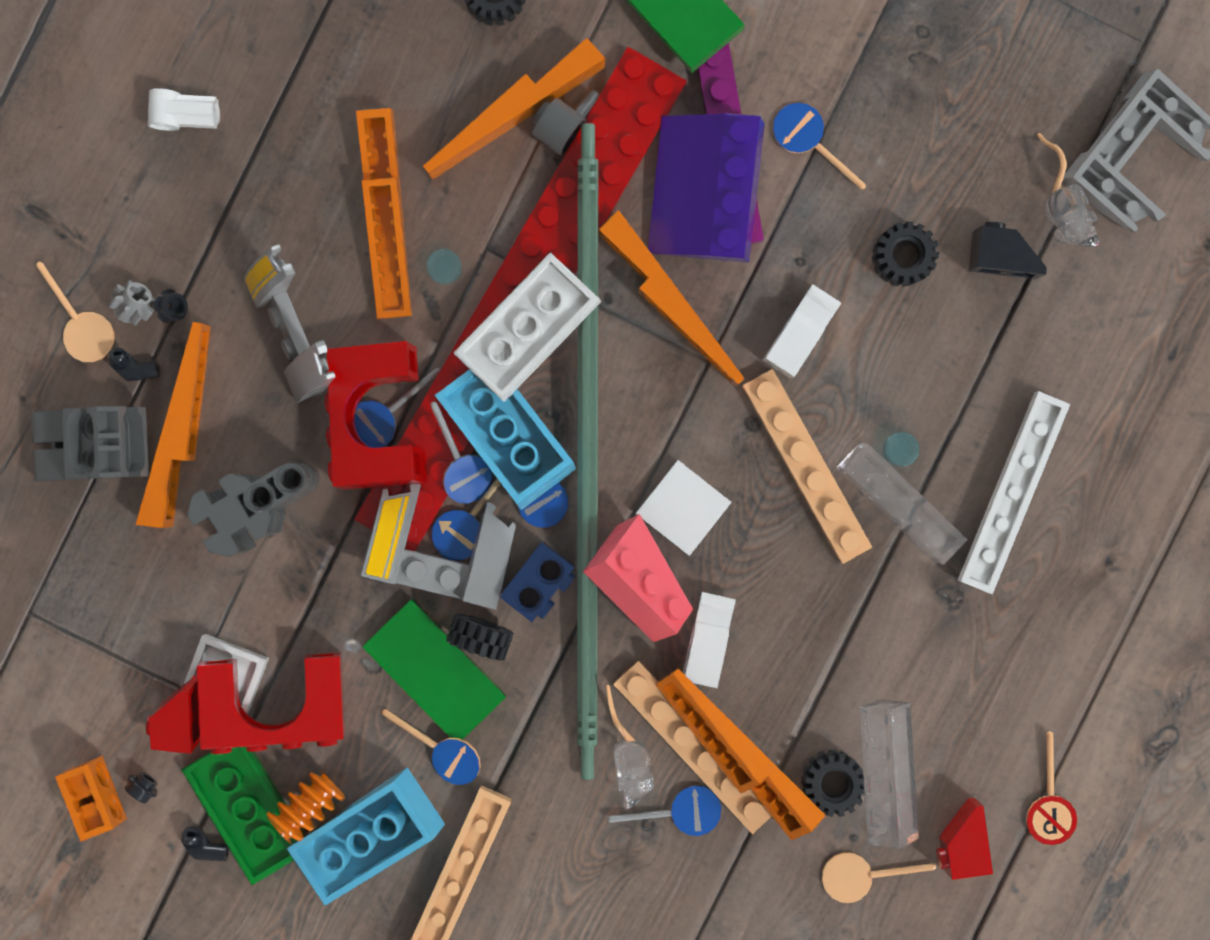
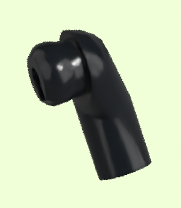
(130, 368)
(200, 846)

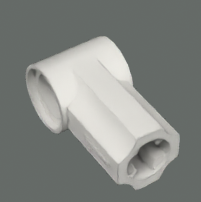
(171, 110)

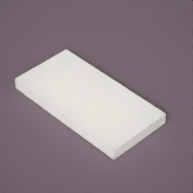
(527, 327)

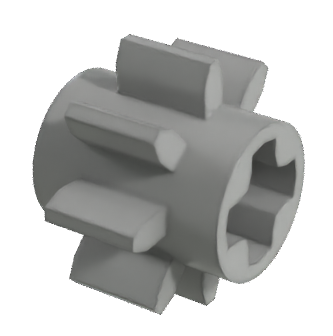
(132, 302)

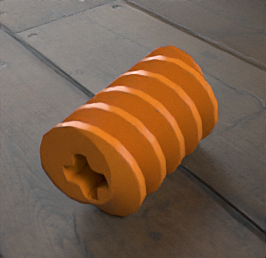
(305, 807)

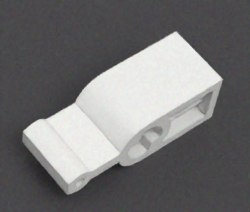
(801, 332)
(709, 639)

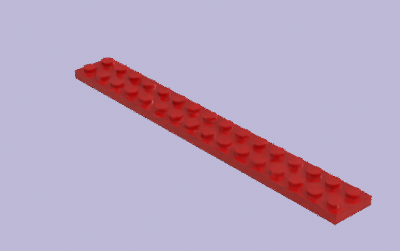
(625, 126)

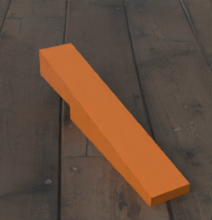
(517, 105)
(384, 212)
(665, 296)
(178, 434)
(741, 758)

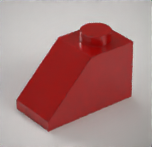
(176, 721)
(965, 843)

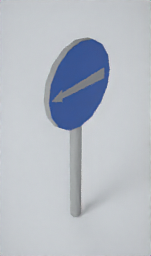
(376, 422)
(466, 476)
(548, 508)
(693, 811)

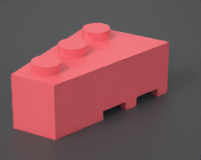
(640, 580)

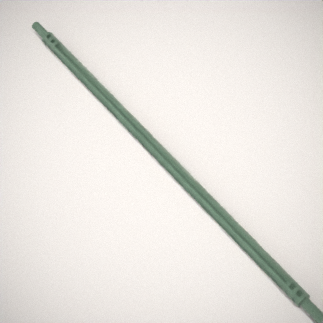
(587, 458)

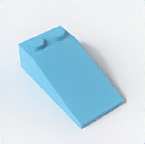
(507, 438)
(367, 837)

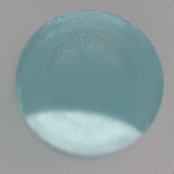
(444, 266)
(901, 449)

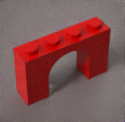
(356, 372)
(227, 724)

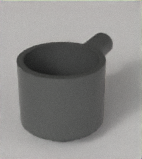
(558, 123)

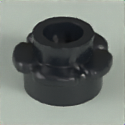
(177, 309)
(141, 787)

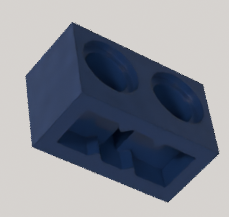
(532, 577)

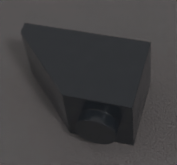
(1003, 253)

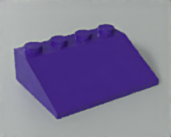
(706, 186)

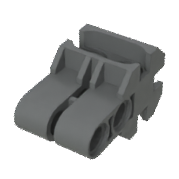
(90, 443)
(246, 506)

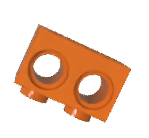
(91, 798)

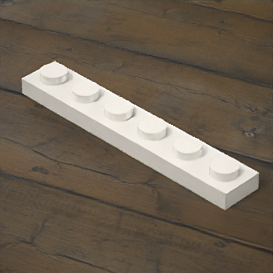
(1013, 492)

